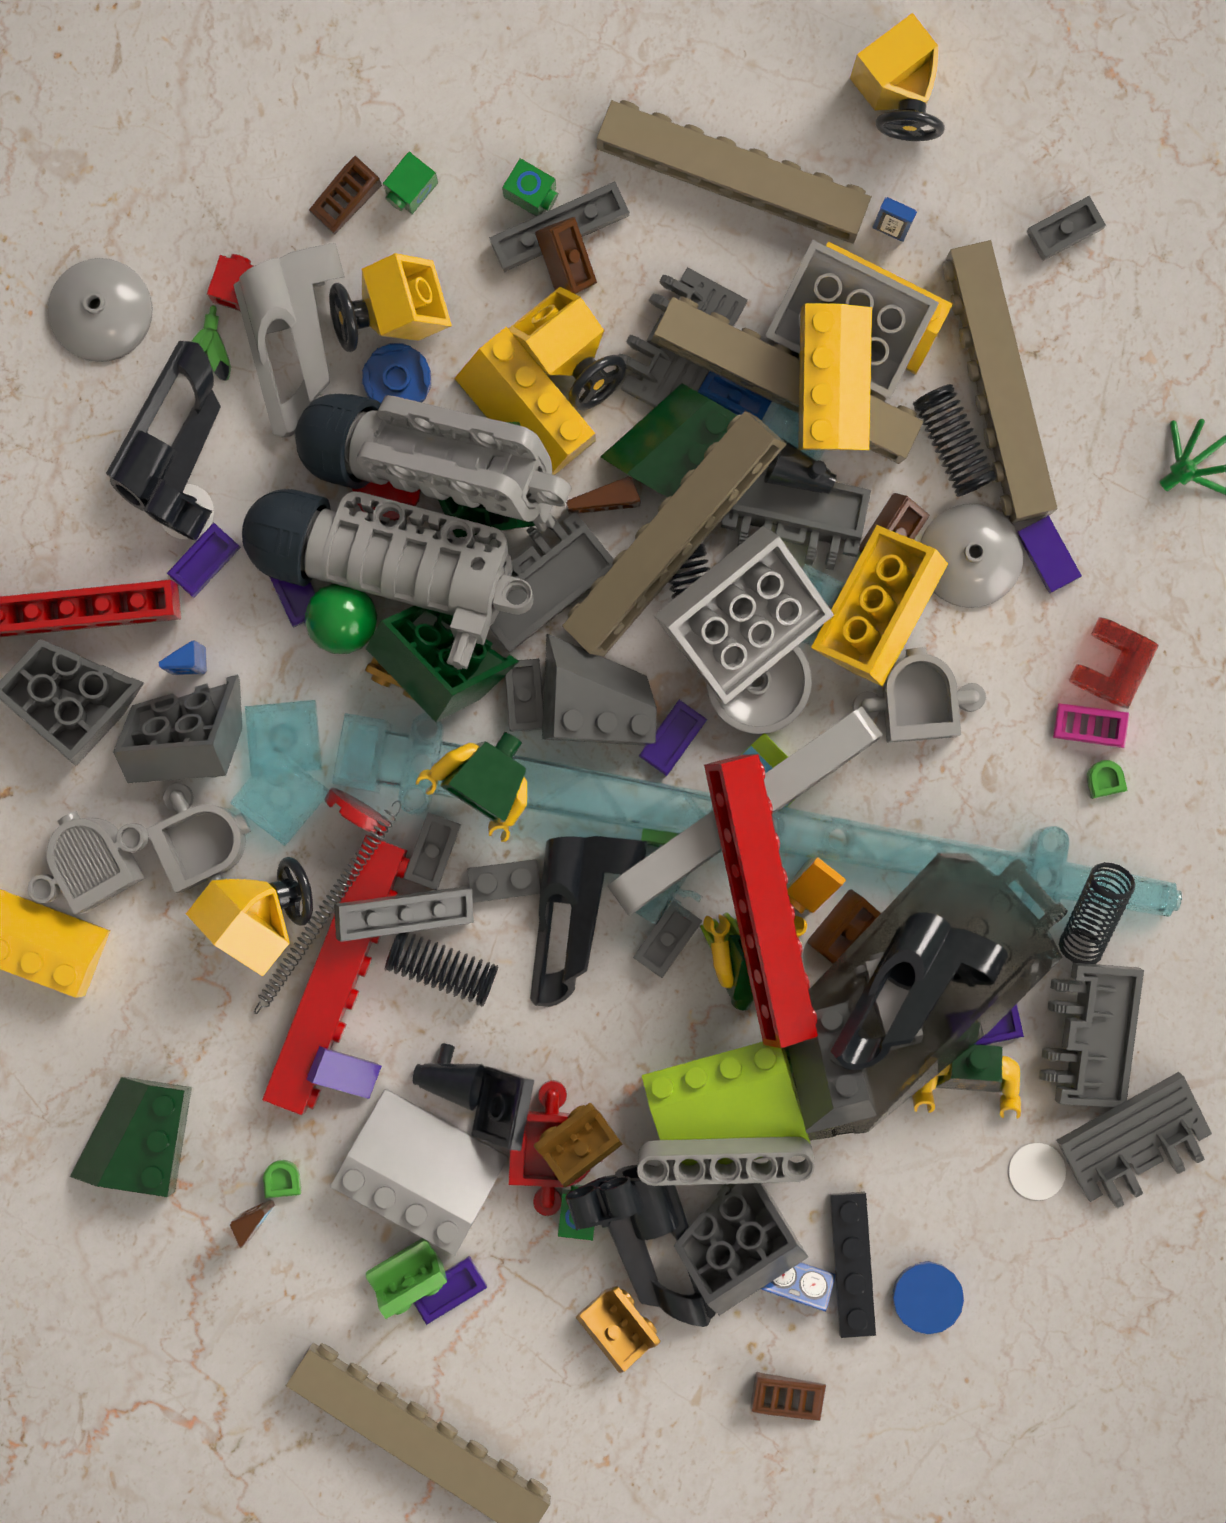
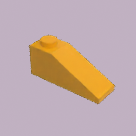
(813, 885)

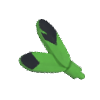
(213, 345)

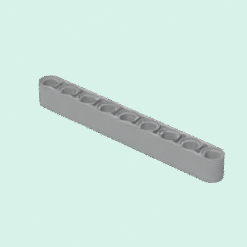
(783, 785)

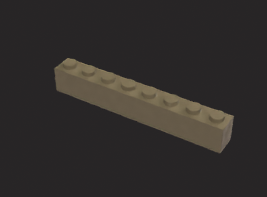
(733, 171)
(769, 370)
(1000, 382)
(673, 533)
(417, 1439)

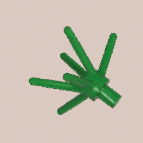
(1185, 469)

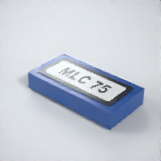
(894, 219)

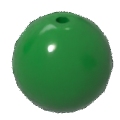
(340, 619)

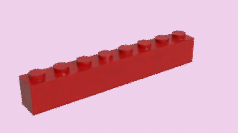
(761, 900)
(332, 984)

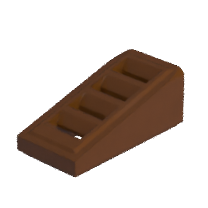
(345, 177)
(612, 496)
(773, 1408)

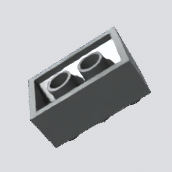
(826, 1089)

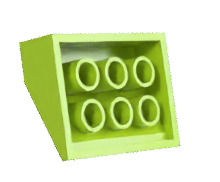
(726, 1097)

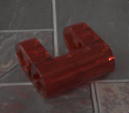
(1128, 670)

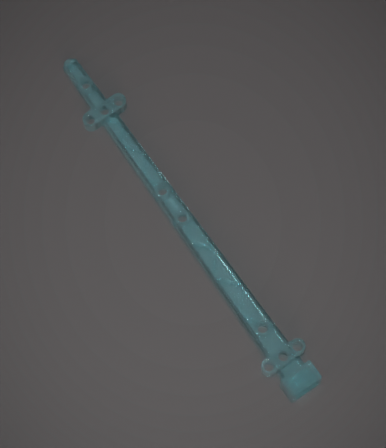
(379, 757)

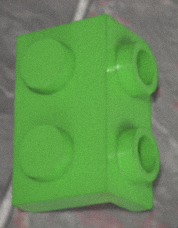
(406, 1278)

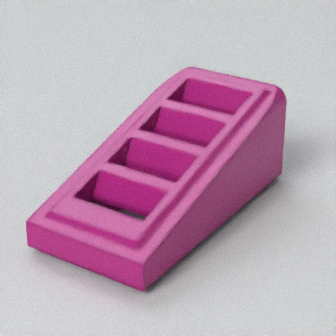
(1121, 729)

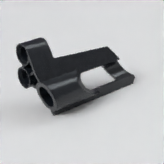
(152, 472)
(575, 876)
(924, 960)
(634, 1215)

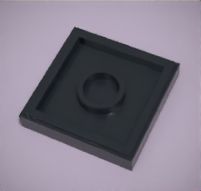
(502, 1108)

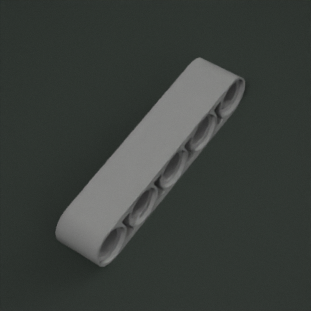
(710, 1171)

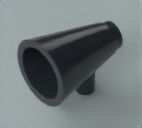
(799, 471)
(450, 1081)

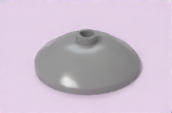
(111, 328)
(971, 580)
(773, 702)

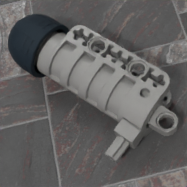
(432, 450)
(301, 539)

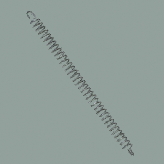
(324, 909)

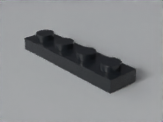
(852, 1264)

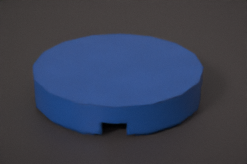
(396, 372)
(928, 1297)

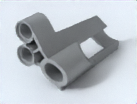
(281, 297)

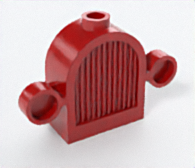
(529, 1166)

